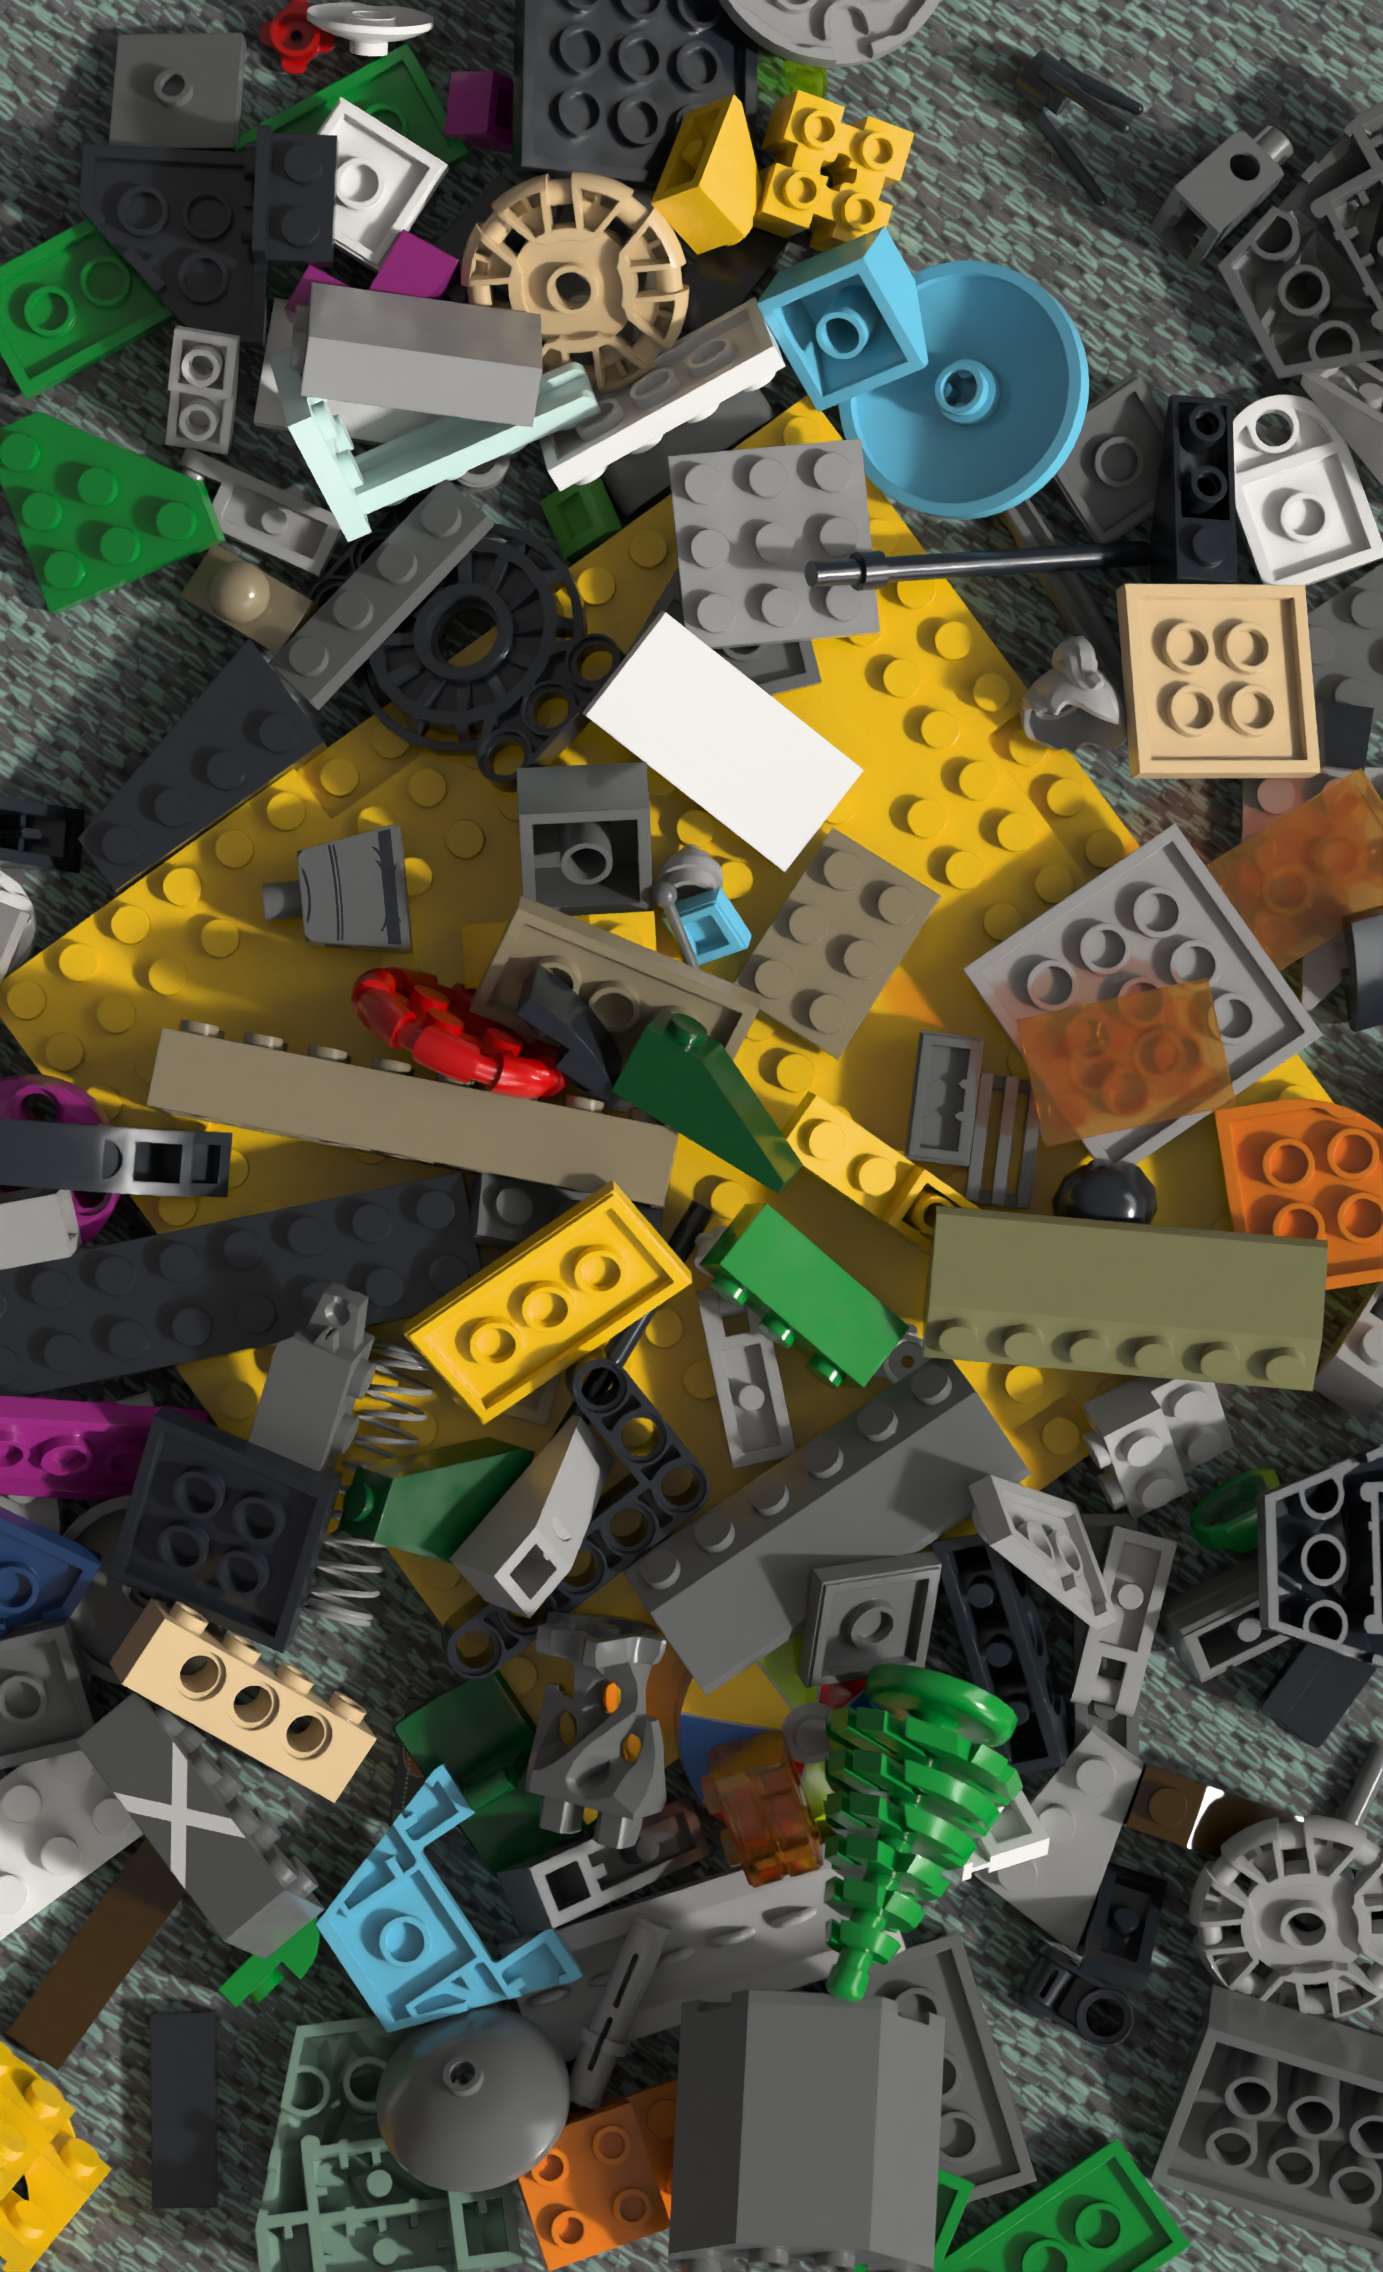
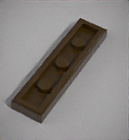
(98, 1958)

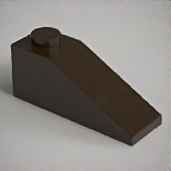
(1197, 1812)

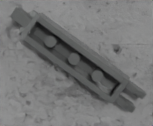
(315, 1383)

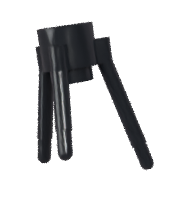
(1052, 86)

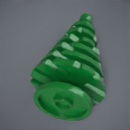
(906, 1801)

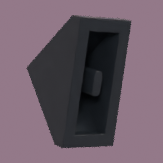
(40, 836)

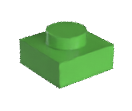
(581, 517)

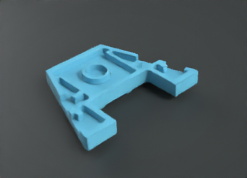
(409, 1937)

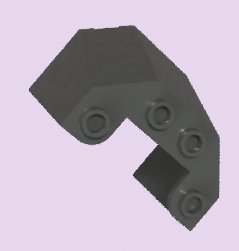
(806, 2134)

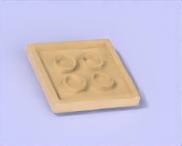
(1217, 681)

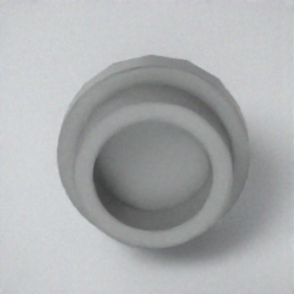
(691, 872)

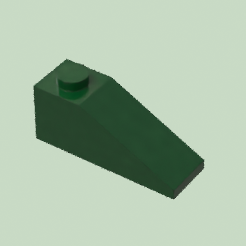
(701, 1093)

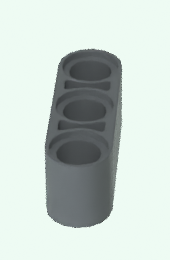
(643, 478)

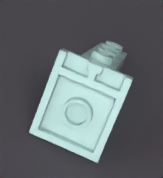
(421, 457)

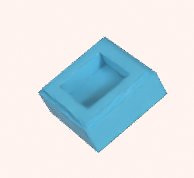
(711, 925)

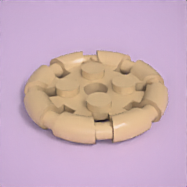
(594, 253)

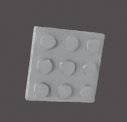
(750, 529)

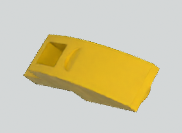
(868, 1171)

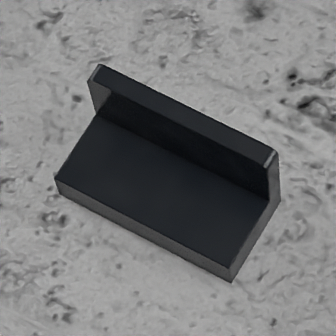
(1314, 1691)

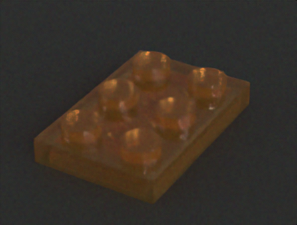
(1308, 870)
(1126, 1062)

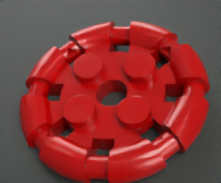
(435, 1024)

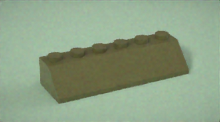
(1125, 1298)

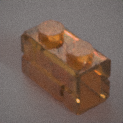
(764, 1809)

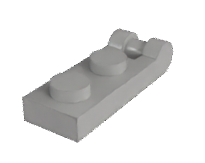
(267, 516)
(746, 1385)
(1136, 1580)

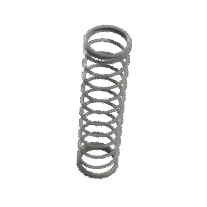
(338, 1608)

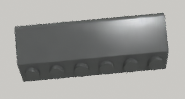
(854, 1494)

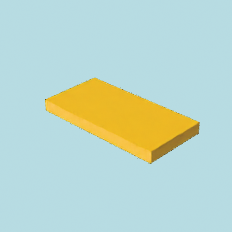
(548, 1302)

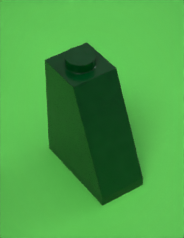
(431, 1497)

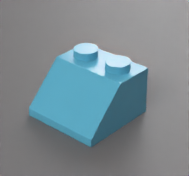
(847, 319)

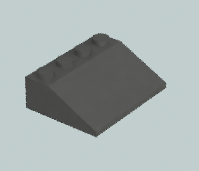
(1280, 2118)

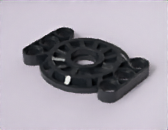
(508, 684)

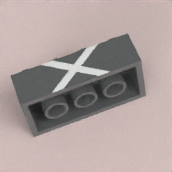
(202, 1825)

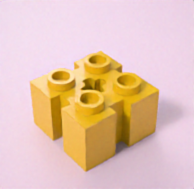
(860, 157)

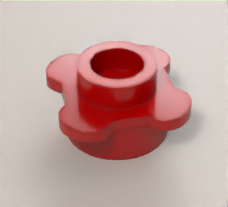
(278, 34)

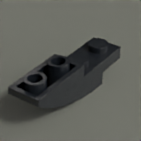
(114, 1158)

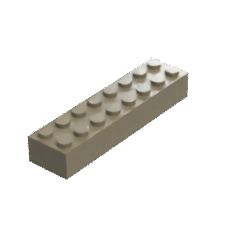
(408, 1117)

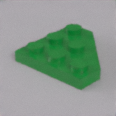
(97, 510)

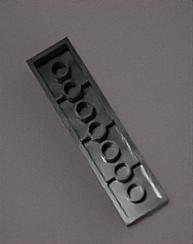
(229, 1284)

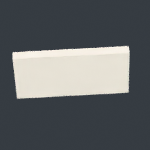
(723, 741)

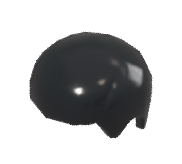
(1106, 1194)

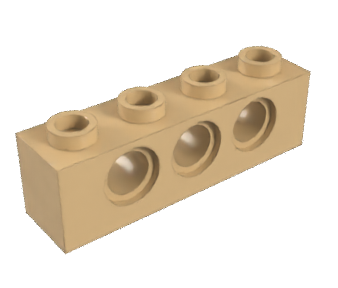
(317, 1758)

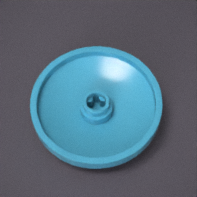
(989, 407)

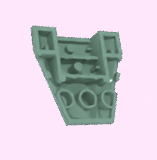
(337, 2191)

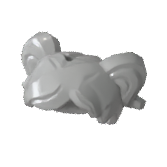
(1074, 703)

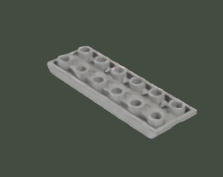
(720, 1944)

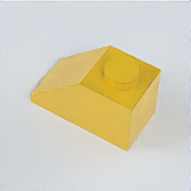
(711, 177)

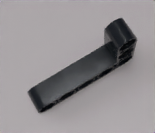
(608, 1551)

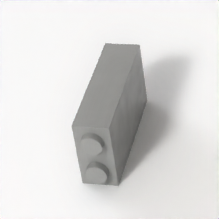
(418, 354)

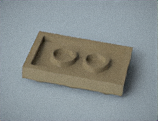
(836, 943)

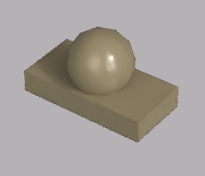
(247, 599)

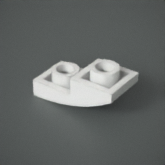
(202, 389)

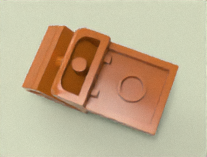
(604, 2177)

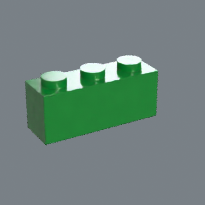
(802, 1297)

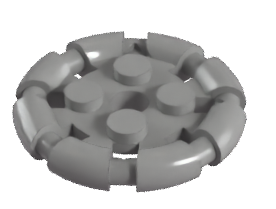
(1278, 1893)

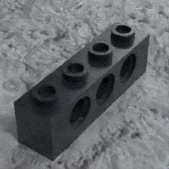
(1005, 1646)

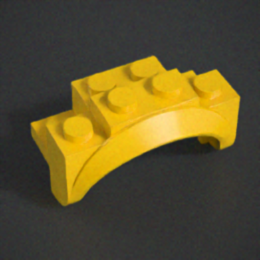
(43, 2147)

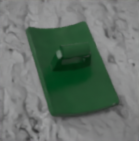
(487, 1747)

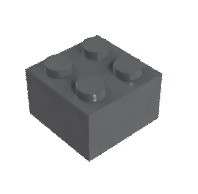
(586, 837)

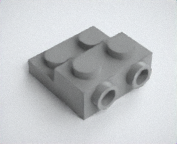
(1152, 1435)

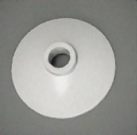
(369, 26)

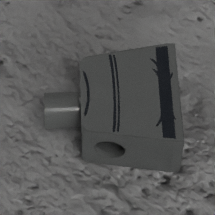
(1221, 194)
(348, 894)

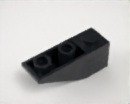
(1195, 495)

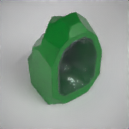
(1229, 1512)

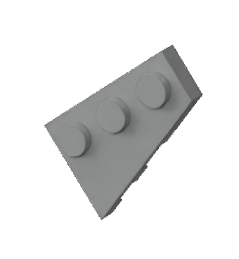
(1044, 1542)
(1082, 1815)

